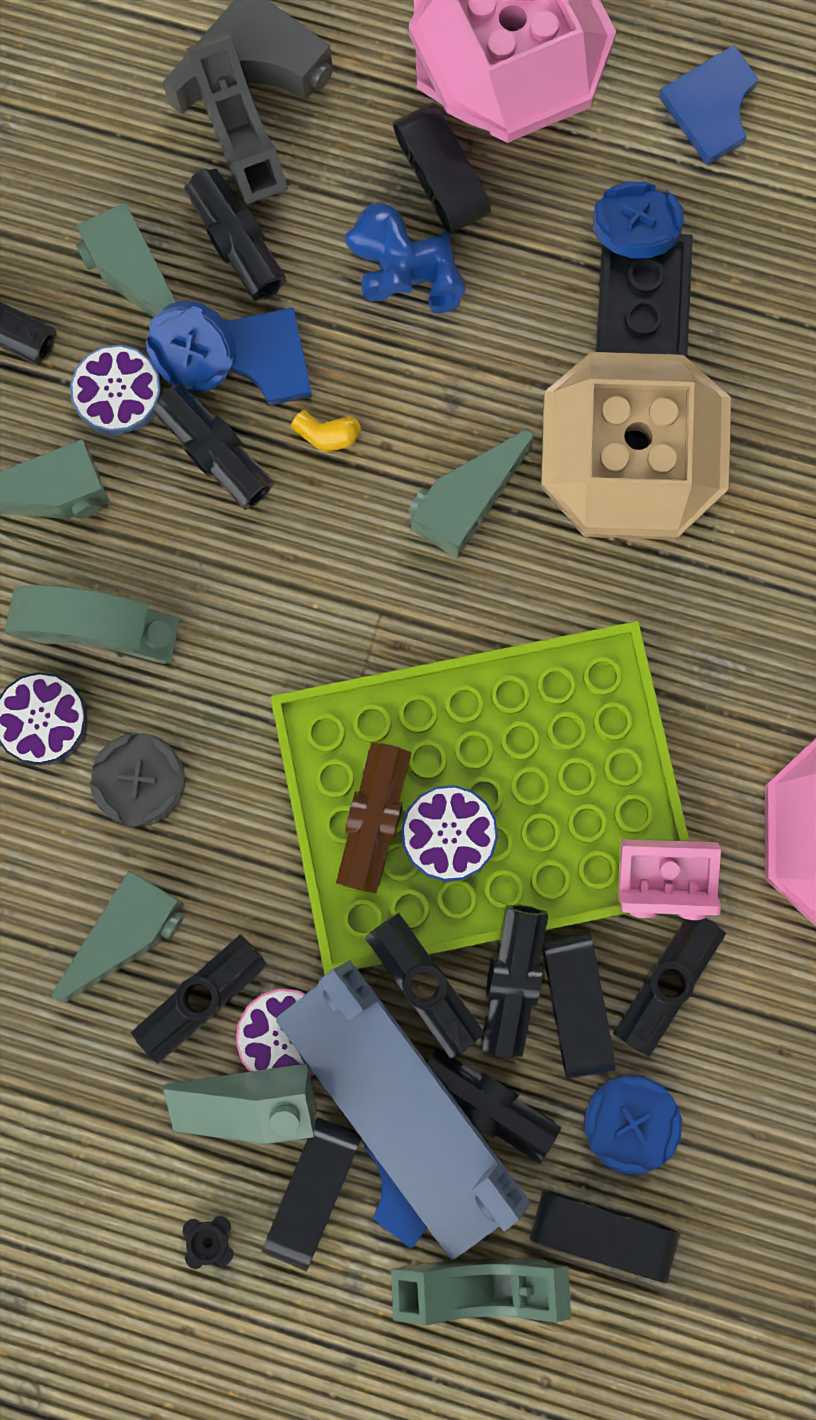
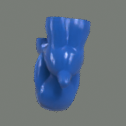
(383, 238)

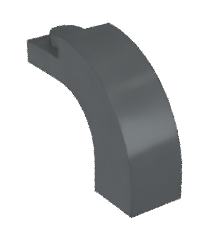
(235, 119)

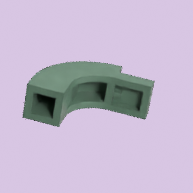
(92, 619)
(480, 1288)

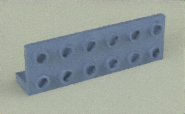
(402, 1111)

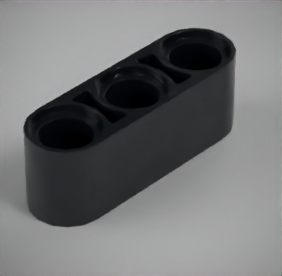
(441, 167)
(578, 1005)
(311, 1194)
(605, 1236)

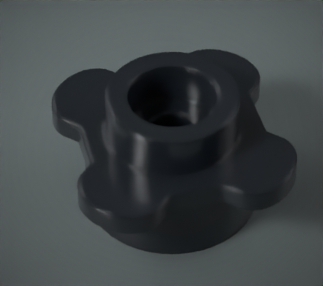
(197, 1252)

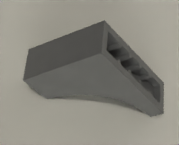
(270, 51)

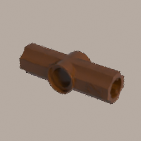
(373, 817)

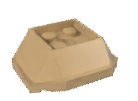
(624, 490)

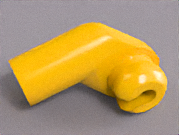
(328, 435)

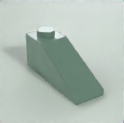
(123, 259)
(54, 485)
(462, 498)
(127, 928)
(246, 1106)

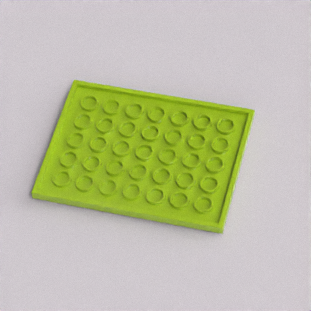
(543, 731)

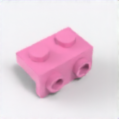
(669, 878)

